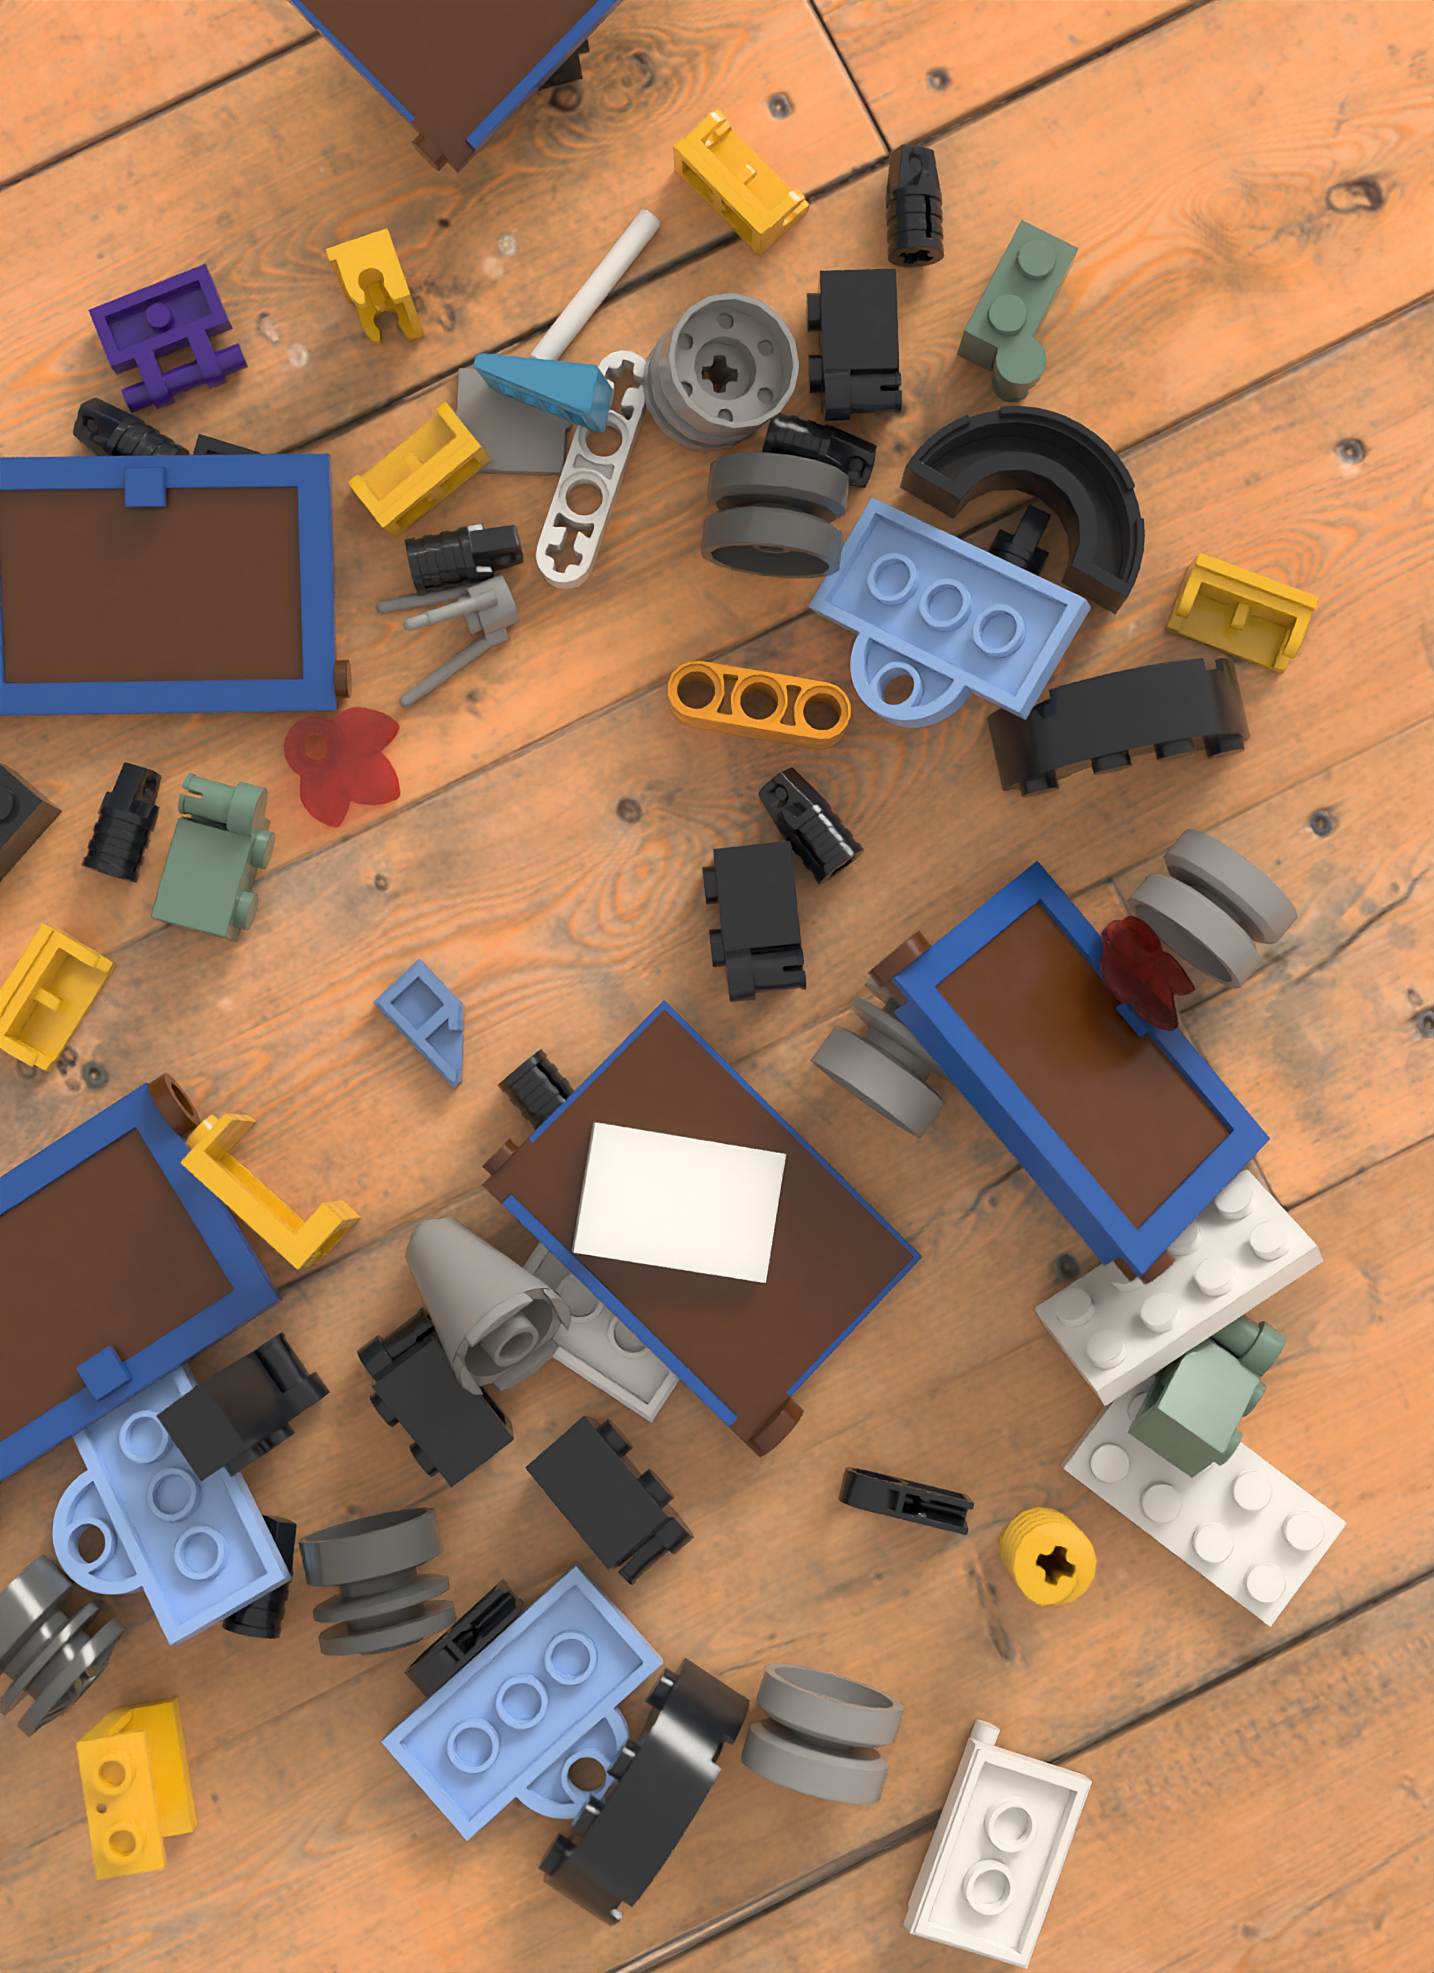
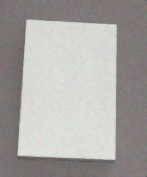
(678, 1202)
(601, 1345)
(997, 1853)

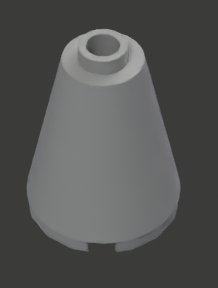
(484, 1306)

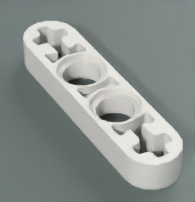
(599, 471)

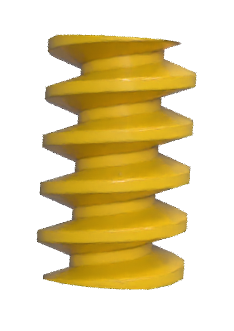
(1056, 1578)

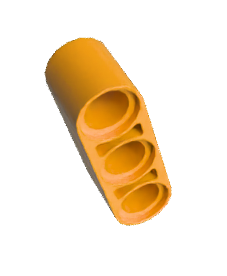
(735, 683)

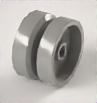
(1213, 908)
(822, 1734)

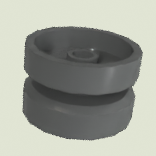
(775, 515)

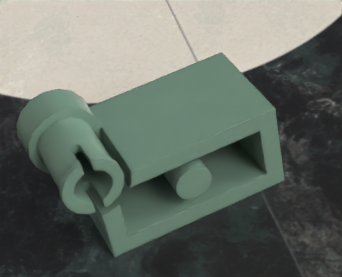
(1014, 309)
(215, 859)
(1205, 1393)

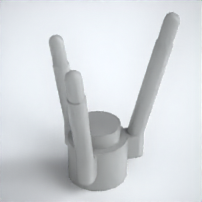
(483, 606)

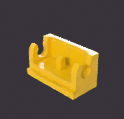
(737, 183)
(375, 283)
(420, 472)
(1241, 613)
(49, 996)

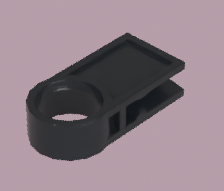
(905, 1499)
(464, 1638)

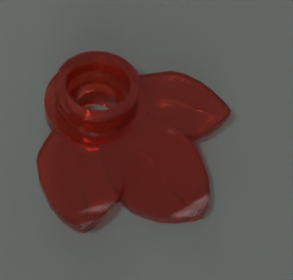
(353, 764)
(1142, 972)

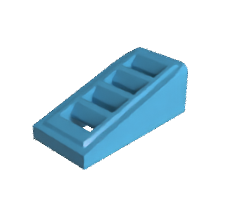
(557, 387)

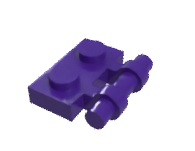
(160, 322)

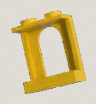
(296, 1240)
(142, 1775)

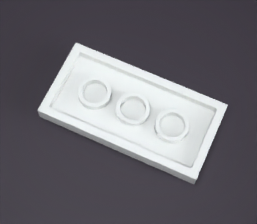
(1223, 1267)
(1230, 1522)

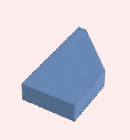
(428, 1018)

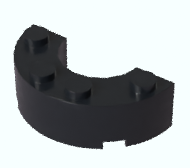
(1050, 460)
(1118, 716)
(654, 1794)

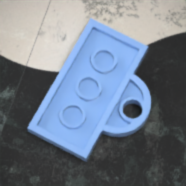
(944, 618)
(179, 1539)
(528, 1709)

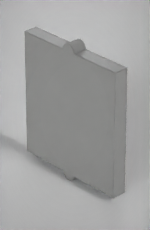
(510, 431)

